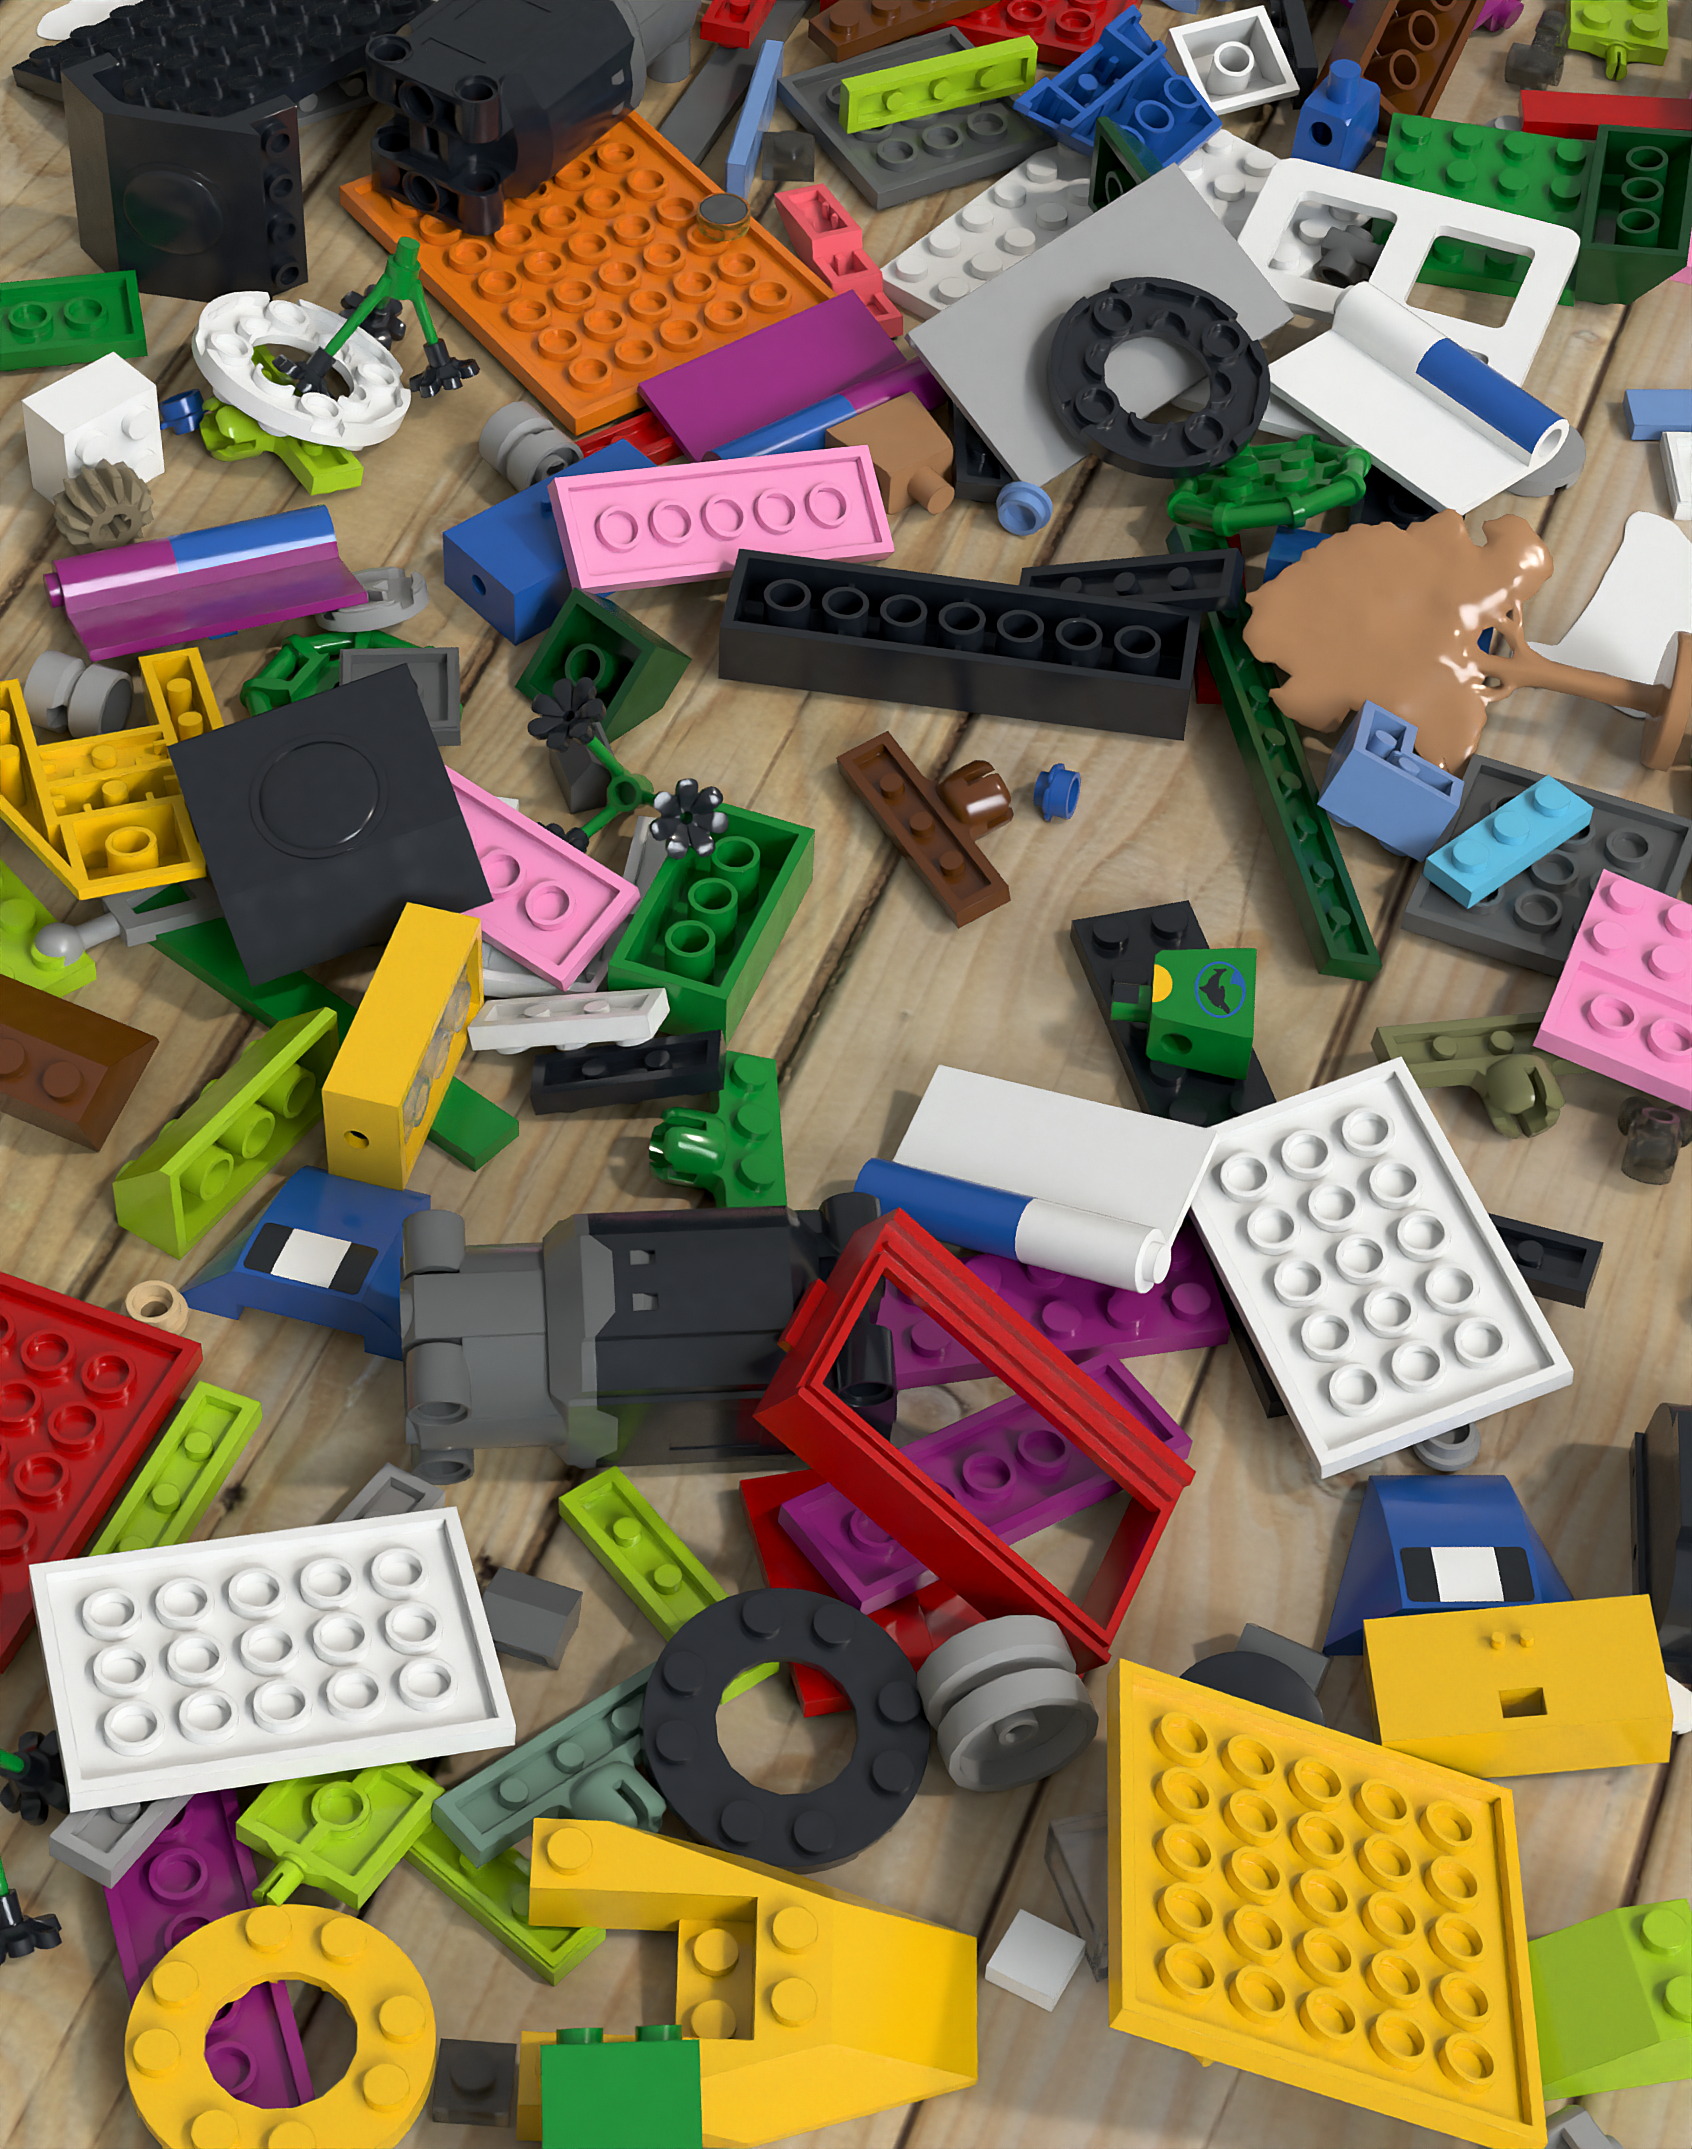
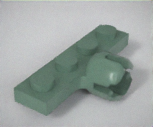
(567, 1772)

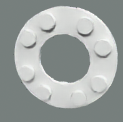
(247, 319)

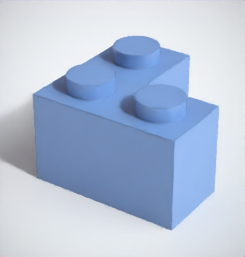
(1387, 788)

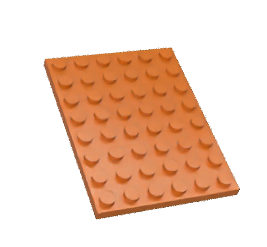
(600, 274)

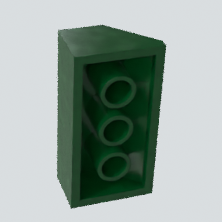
(1635, 213)

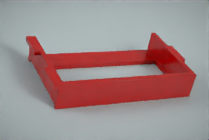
(913, 1505)

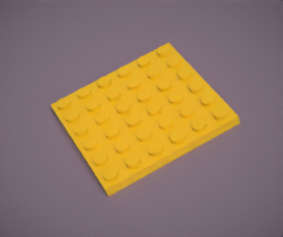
(1318, 1911)

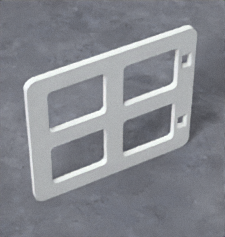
(1418, 221)

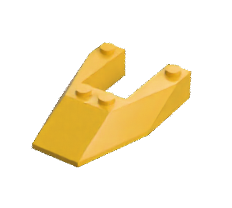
(110, 804)
(795, 1988)

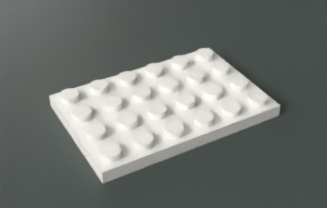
(1369, 1270)
(267, 1658)

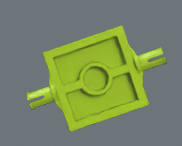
(1619, 31)
(337, 1830)

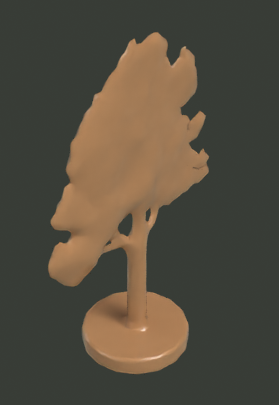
(1400, 626)

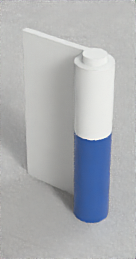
(1417, 403)
(1044, 1178)

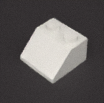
(1232, 60)

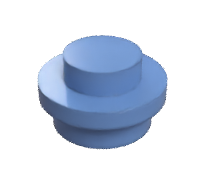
(1023, 508)

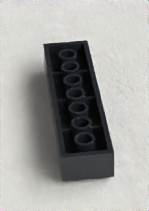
(959, 644)

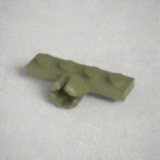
(1492, 1058)

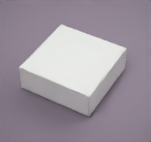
(1035, 1960)

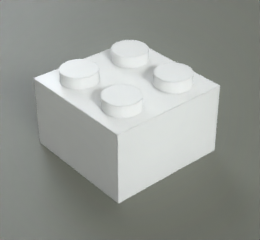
(92, 416)

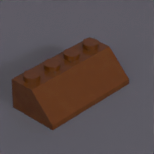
(1405, 50)
(66, 1064)

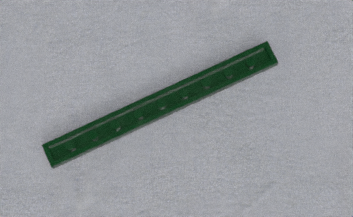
(1283, 787)

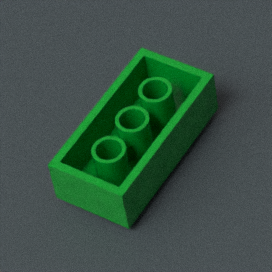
(716, 921)

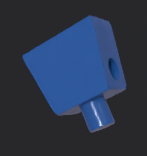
(1339, 112)

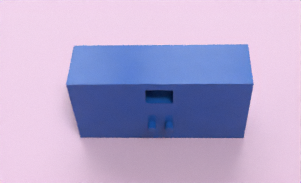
(511, 555)

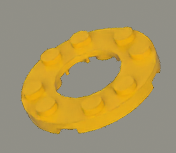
(273, 1943)

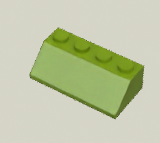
(229, 1135)

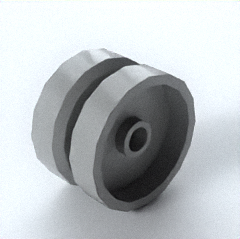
(1006, 1703)

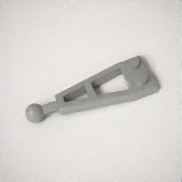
(134, 929)

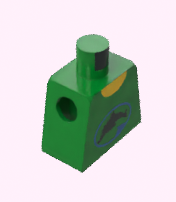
(1196, 1009)

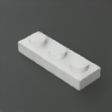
(569, 1020)

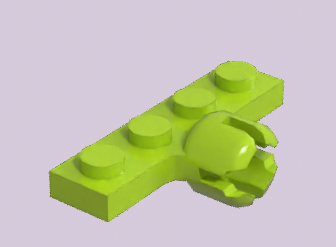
(237, 436)

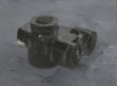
(1542, 61)
(1653, 1139)

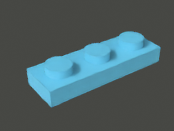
(1507, 841)

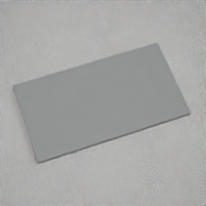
(998, 338)

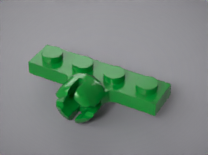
(734, 1147)

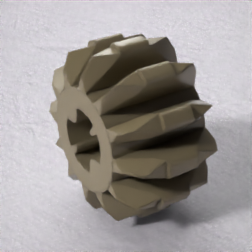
(103, 507)

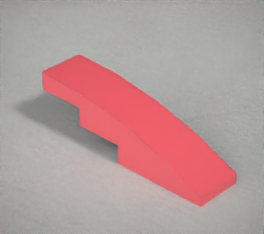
(833, 249)

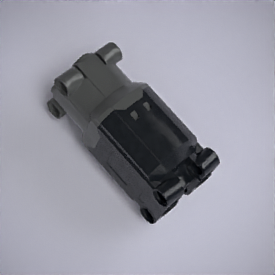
(511, 94)
(623, 1335)

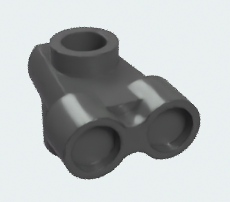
(1348, 256)

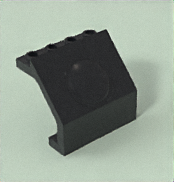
(185, 195)
(327, 823)

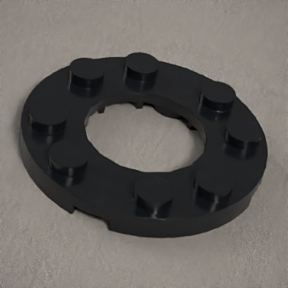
(1183, 315)
(723, 1808)

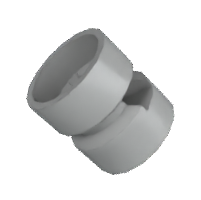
(525, 445)
(68, 696)

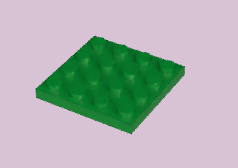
(1494, 169)

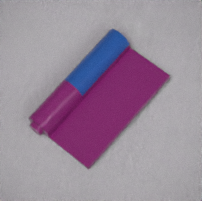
(786, 384)
(203, 583)

